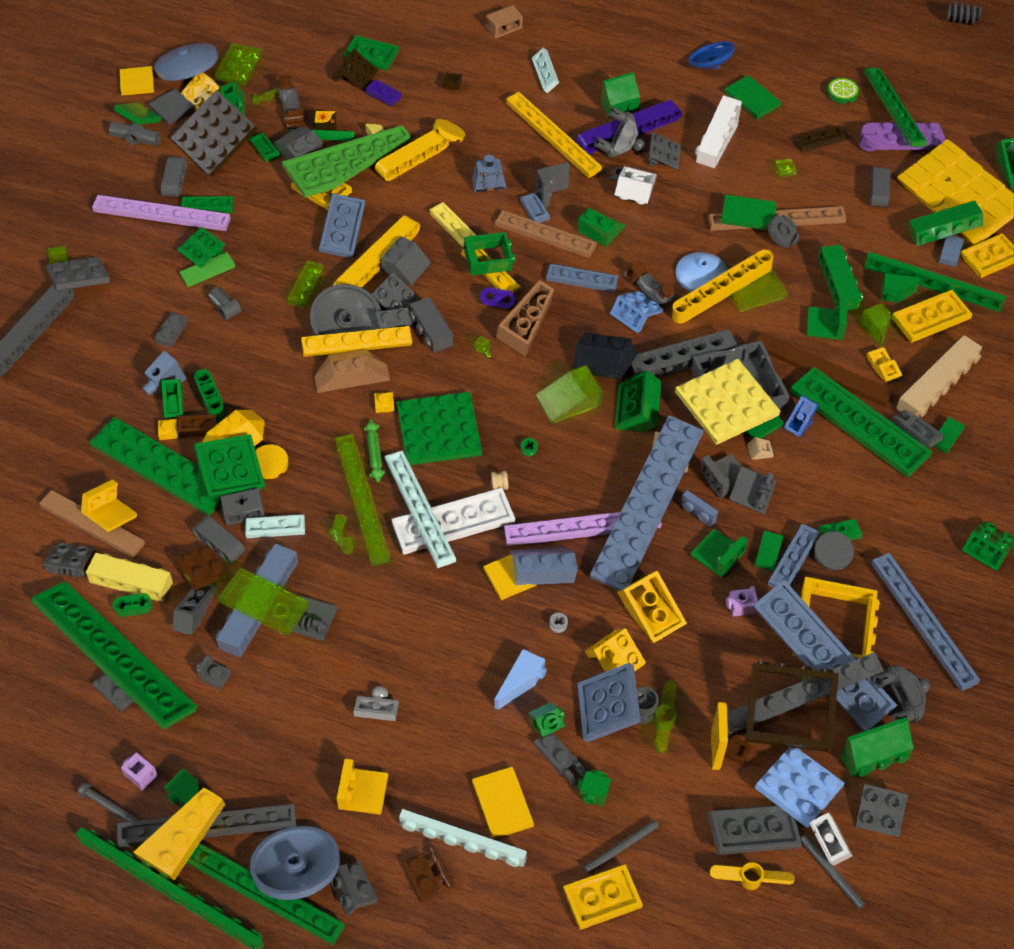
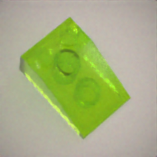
(570, 395)

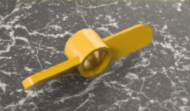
(737, 873)

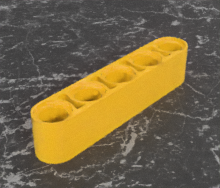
(411, 155)

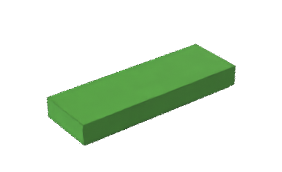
(212, 268)

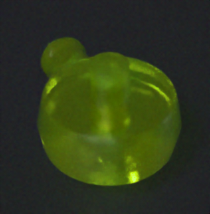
(482, 345)

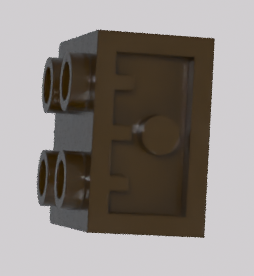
(356, 69)

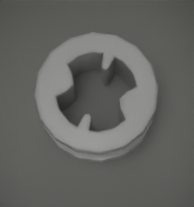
(558, 617)

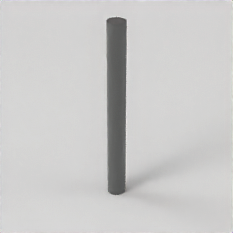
(621, 846)
(834, 874)

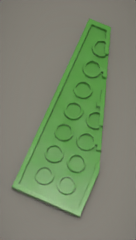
(337, 164)

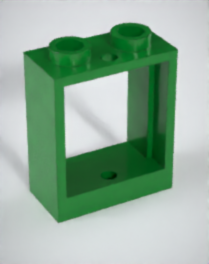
(488, 241)

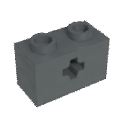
(242, 506)

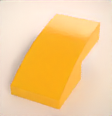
(883, 365)

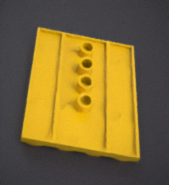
(952, 178)

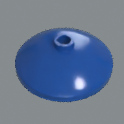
(712, 55)

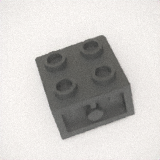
(551, 180)
(720, 473)

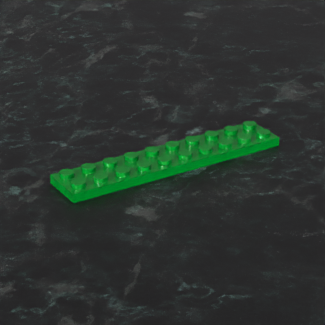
(114, 655)

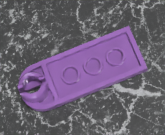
(889, 137)

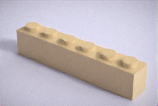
(940, 377)

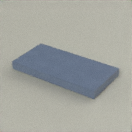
(342, 226)

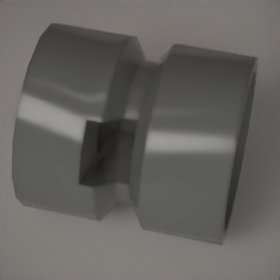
(648, 704)

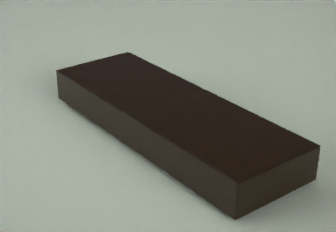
(820, 138)

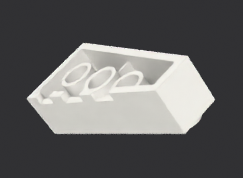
(719, 132)

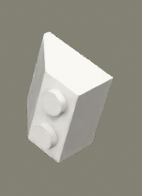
(635, 185)

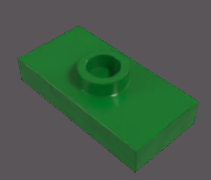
(849, 528)

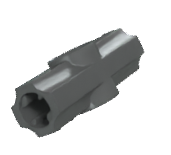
(134, 133)

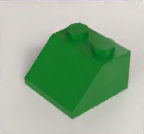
(621, 93)
(599, 226)

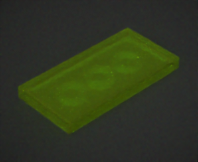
(263, 601)

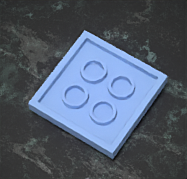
(799, 786)

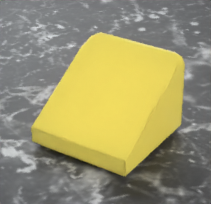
(373, 128)

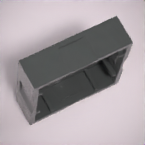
(755, 360)

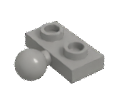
(377, 706)

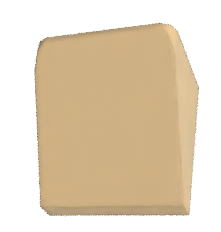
(759, 449)

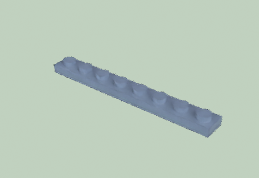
(925, 622)

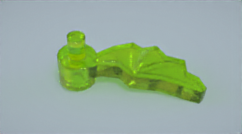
(265, 97)

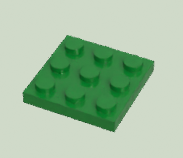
(229, 466)

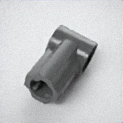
(226, 306)

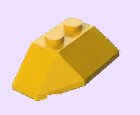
(238, 424)

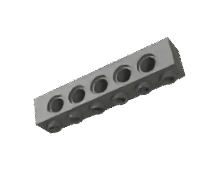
(679, 356)

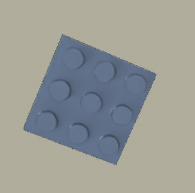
(608, 702)

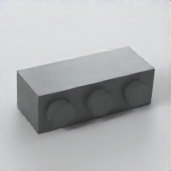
(431, 325)

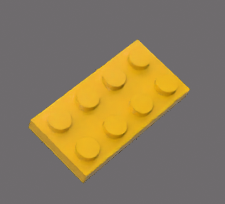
(931, 316)

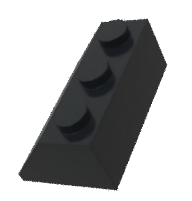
(604, 355)

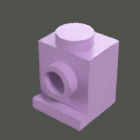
(742, 602)
(146, 772)

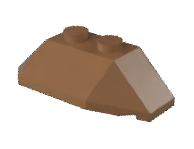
(350, 370)

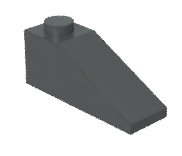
(192, 609)

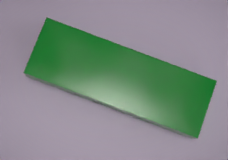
(220, 204)

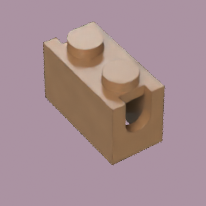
(504, 21)

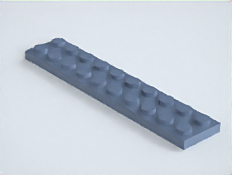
(646, 504)

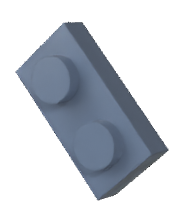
(699, 508)

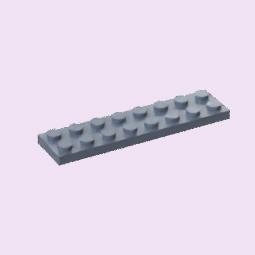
(821, 650)

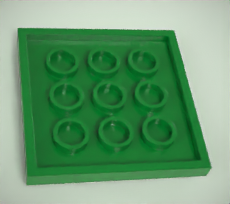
(439, 428)

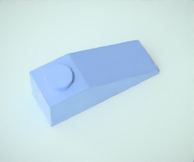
(522, 677)

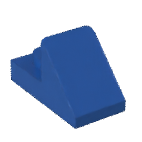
(801, 416)

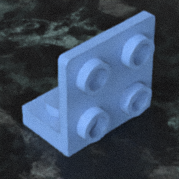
(634, 309)

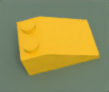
(652, 606)

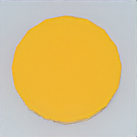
(449, 130)
(272, 460)

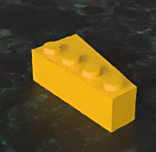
(179, 837)

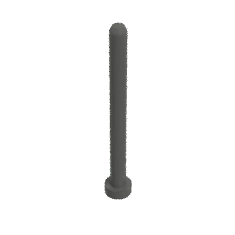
(85, 790)

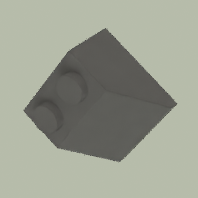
(298, 143)
(405, 261)

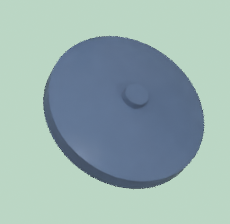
(186, 61)
(295, 862)

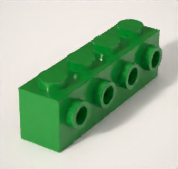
(945, 223)
(839, 276)

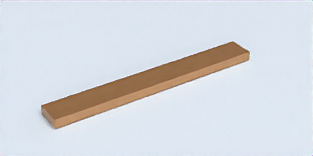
(800, 217)

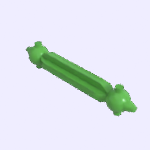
(374, 450)

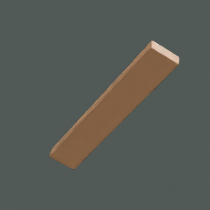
(545, 234)
(71, 513)

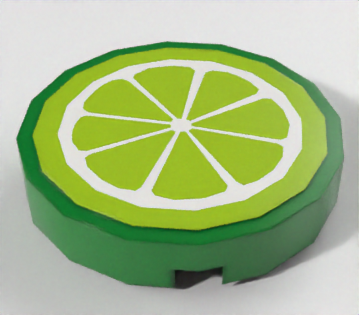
(843, 90)

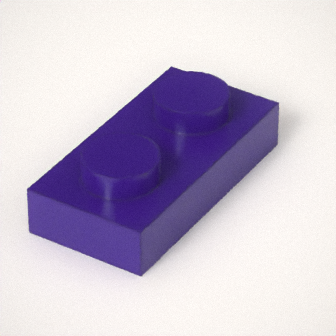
(383, 92)

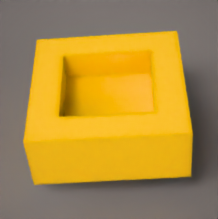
(384, 402)
(168, 429)

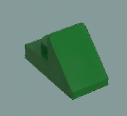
(172, 398)

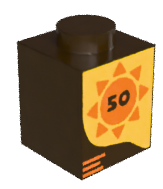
(324, 120)

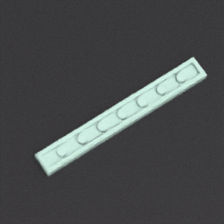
(420, 509)

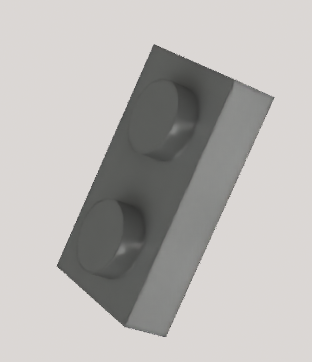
(353, 887)

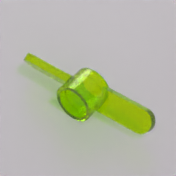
(666, 707)

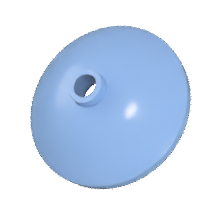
(698, 269)

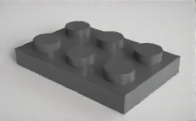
(77, 273)

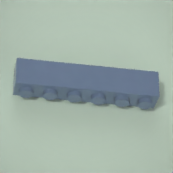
(240, 628)

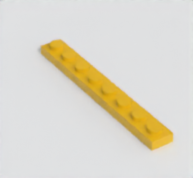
(554, 135)

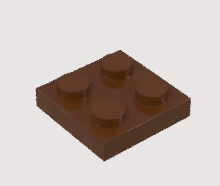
(201, 567)

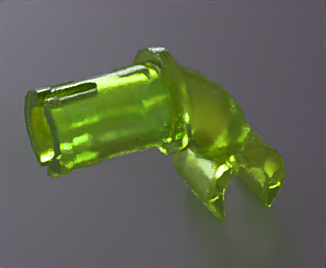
(337, 534)

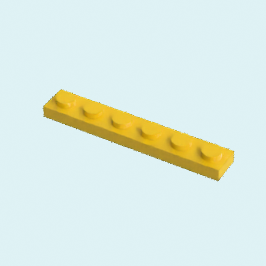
(356, 340)

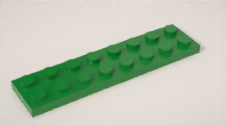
(862, 422)
(155, 464)

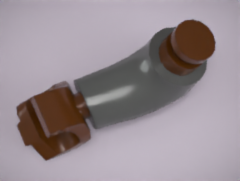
(293, 117)
(650, 287)

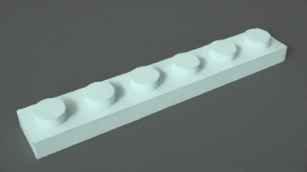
(456, 836)

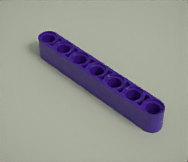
(646, 120)

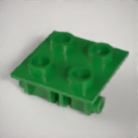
(201, 247)

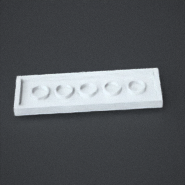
(458, 519)

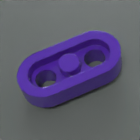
(498, 297)

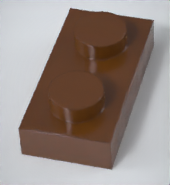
(196, 424)

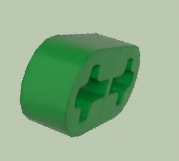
(132, 605)

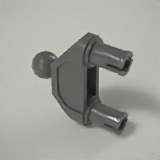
(624, 137)
(908, 690)

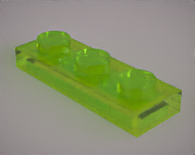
(305, 284)

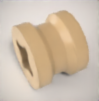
(499, 480)

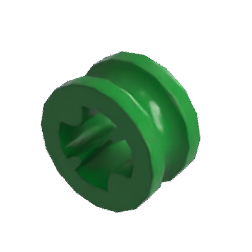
(527, 452)

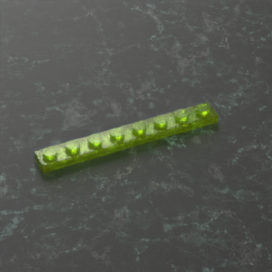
(362, 500)

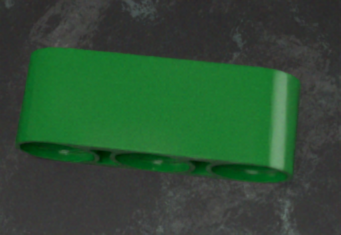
(209, 393)

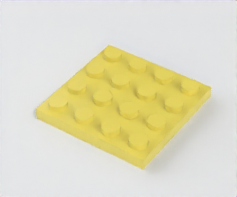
(727, 401)

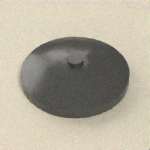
(343, 310)

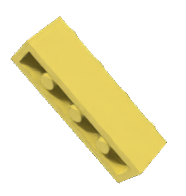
(129, 576)

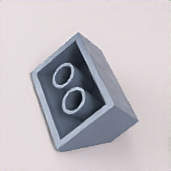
(544, 566)

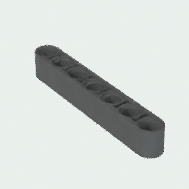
(32, 325)

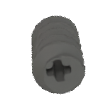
(964, 12)

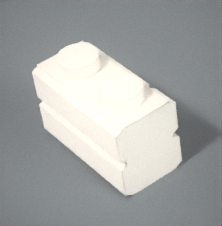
(830, 839)

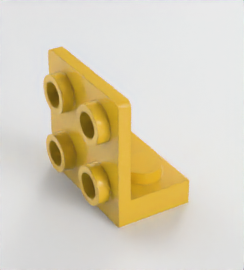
(200, 89)
(104, 507)
(616, 650)
(361, 789)

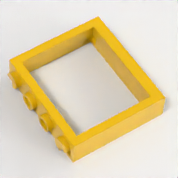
(847, 593)

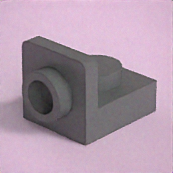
(212, 673)

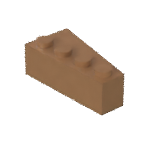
(525, 319)

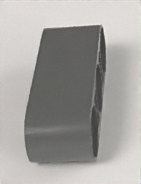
(174, 177)
(880, 187)
(219, 539)

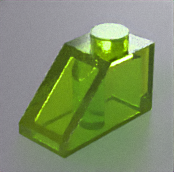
(876, 321)

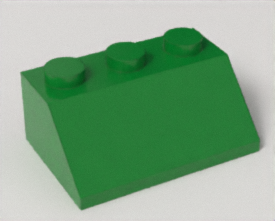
(638, 403)
(878, 748)

